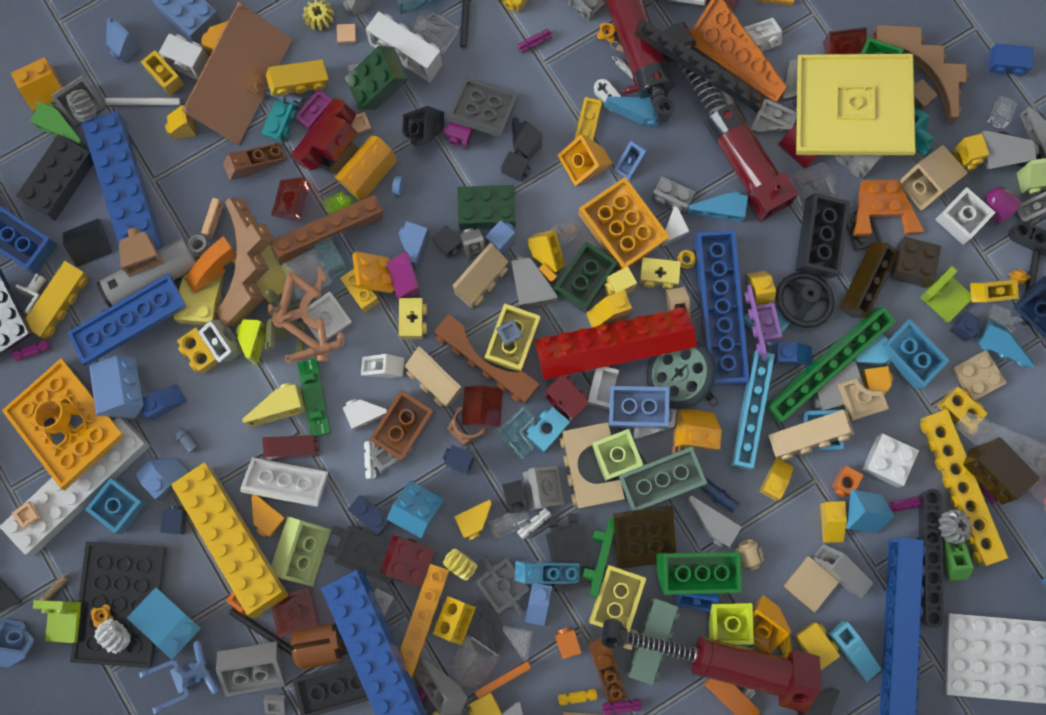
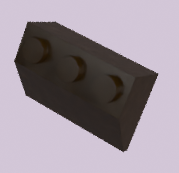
(1000, 470)

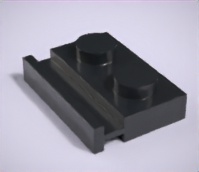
(862, 242)

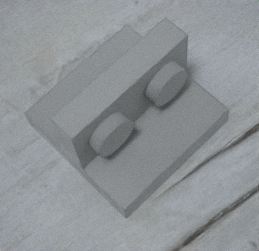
(543, 487)

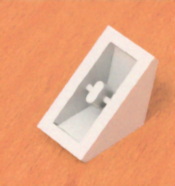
(676, 227)

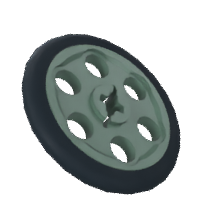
(704, 380)

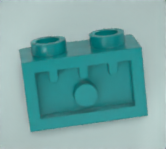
(279, 121)

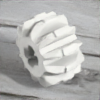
(112, 636)

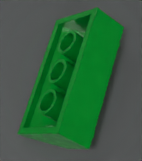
(699, 572)

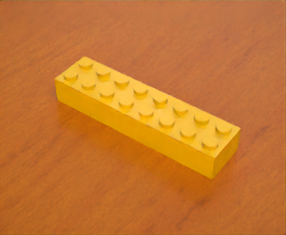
(229, 540)

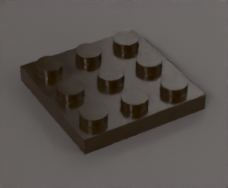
(643, 535)

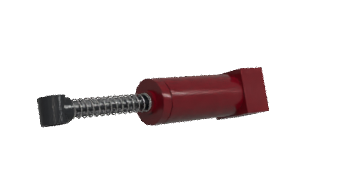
(792, 679)

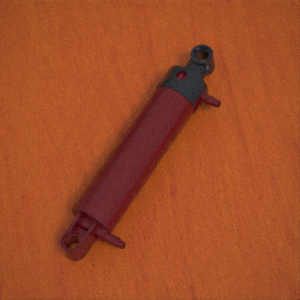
(646, 63)

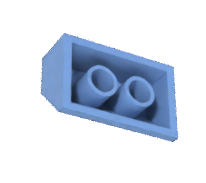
(116, 387)

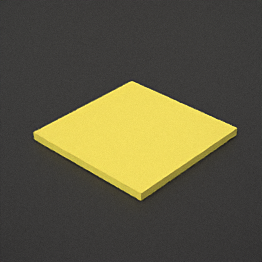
(855, 104)

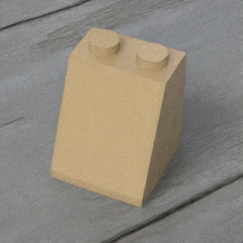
(932, 177)

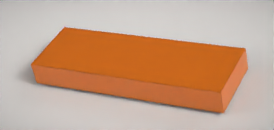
(503, 679)

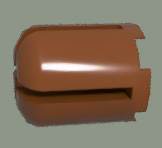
(317, 646)

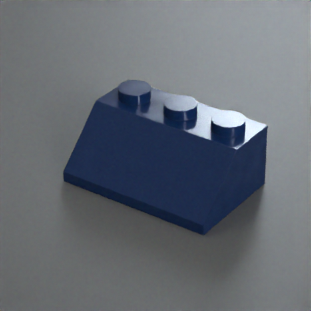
(1033, 306)

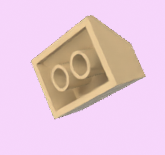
(481, 276)
(433, 378)

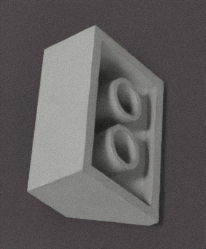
(250, 669)

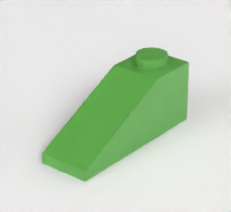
(53, 122)
(956, 561)

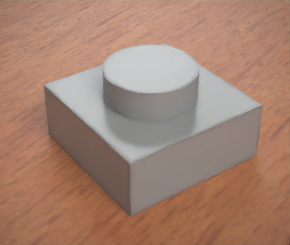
(274, 704)

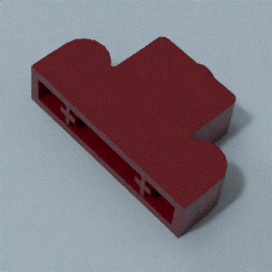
(327, 136)

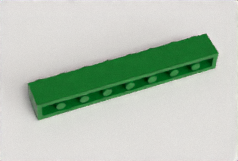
(829, 364)

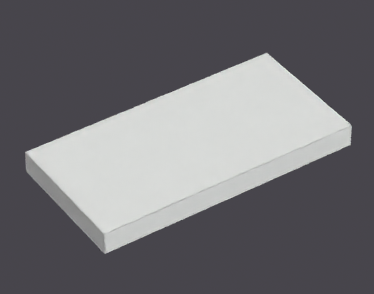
(284, 482)

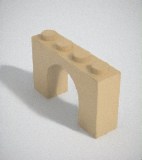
(587, 493)

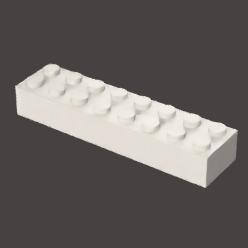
(61, 506)

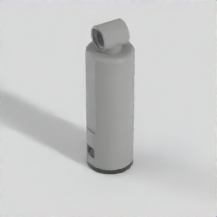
(177, 260)

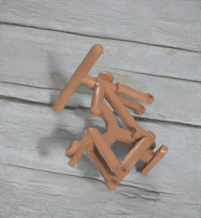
(283, 319)

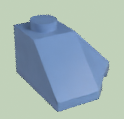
(120, 41)
(158, 476)
(14, 642)

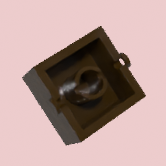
(916, 262)

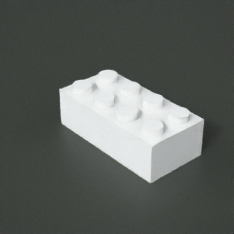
(411, 48)

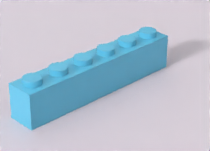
(752, 412)

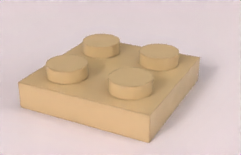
(979, 375)

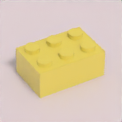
(515, 354)
(617, 597)

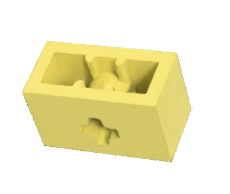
(669, 270)
(620, 281)
(407, 308)

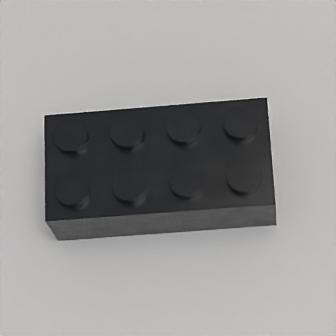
(56, 177)
(822, 236)
(329, 690)

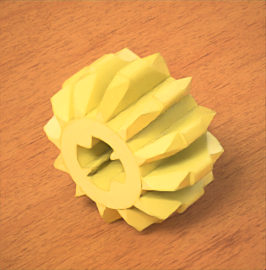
(316, 9)
(460, 564)

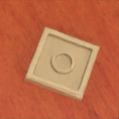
(810, 584)

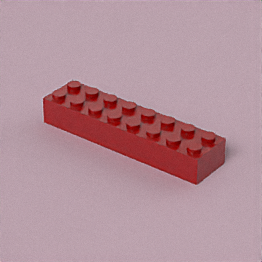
(615, 343)

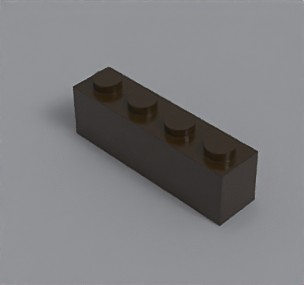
(869, 280)

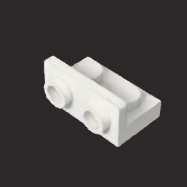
(765, 34)

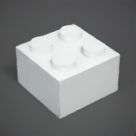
(184, 56)
(965, 216)
(890, 460)

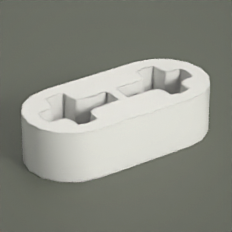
(610, 90)

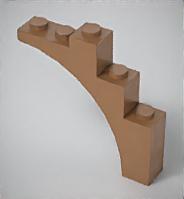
(931, 60)
(250, 265)

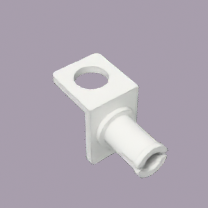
(32, 290)

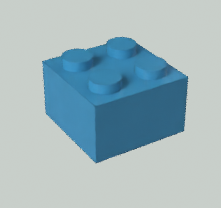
(116, 506)
(415, 509)

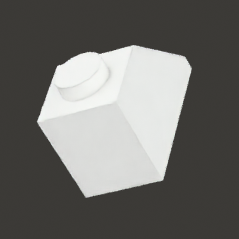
(382, 366)
(362, 413)

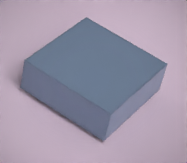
(509, 332)

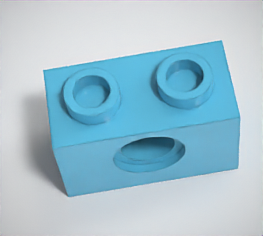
(558, 424)

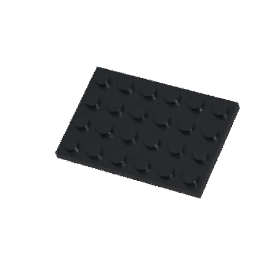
(122, 579)

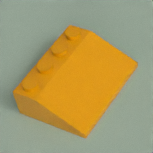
(623, 224)

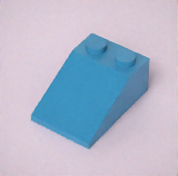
(914, 355)
(163, 623)

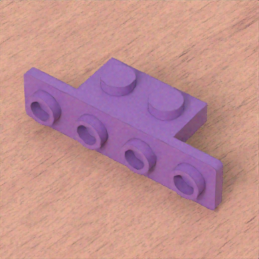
(765, 321)

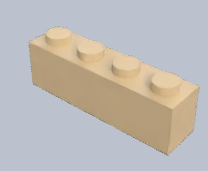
(811, 434)

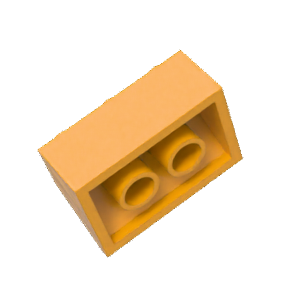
(367, 167)

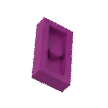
(313, 109)

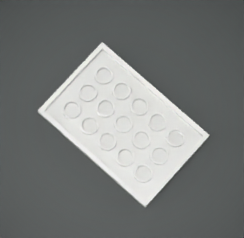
(995, 658)

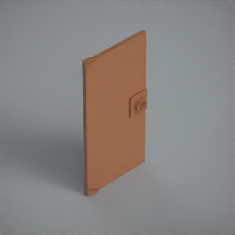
(236, 74)

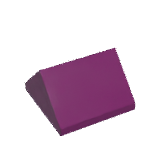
(403, 277)

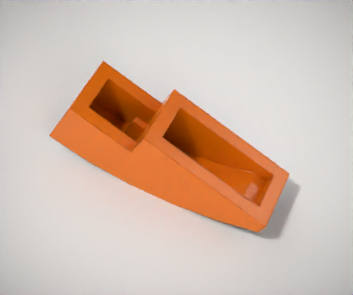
(210, 264)
(731, 697)

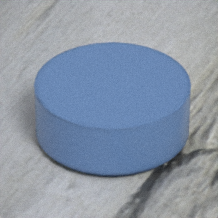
(398, 185)

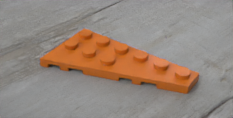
(730, 45)

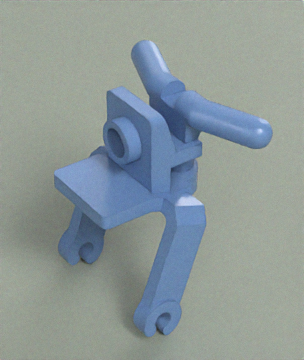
(186, 676)

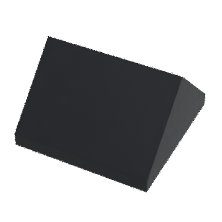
(86, 242)

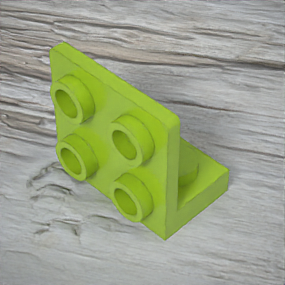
(946, 296)
(61, 620)

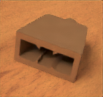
(138, 252)

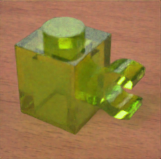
(337, 202)

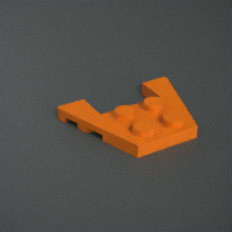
(884, 199)

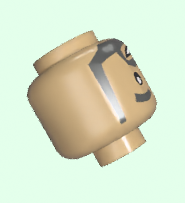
(750, 554)

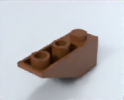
(252, 160)
(607, 671)

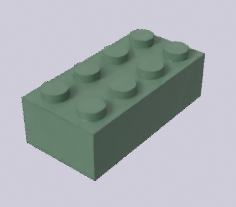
(663, 479)
(658, 624)

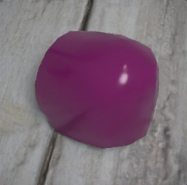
(1003, 203)

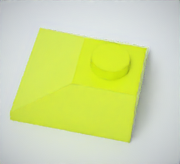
(251, 339)
(732, 623)

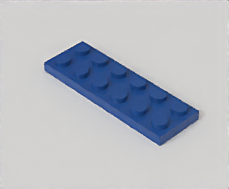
(126, 319)

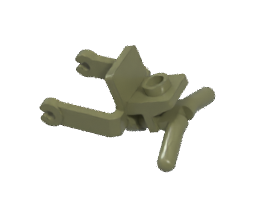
(281, 333)

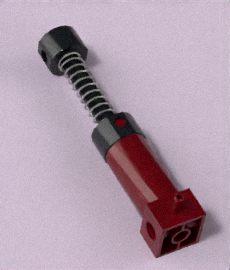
(766, 188)

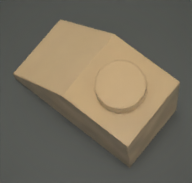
(678, 299)

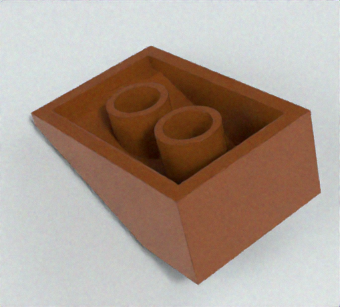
(402, 425)

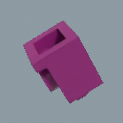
(458, 134)

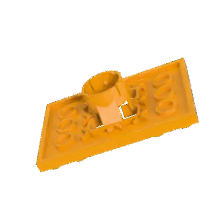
(49, 398)

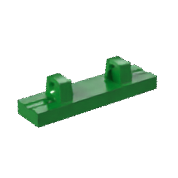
(314, 397)
(597, 574)

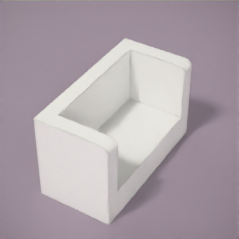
(600, 388)

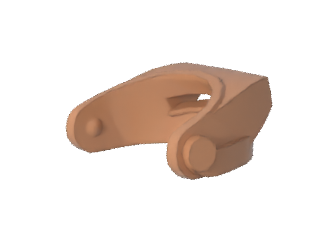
(462, 438)

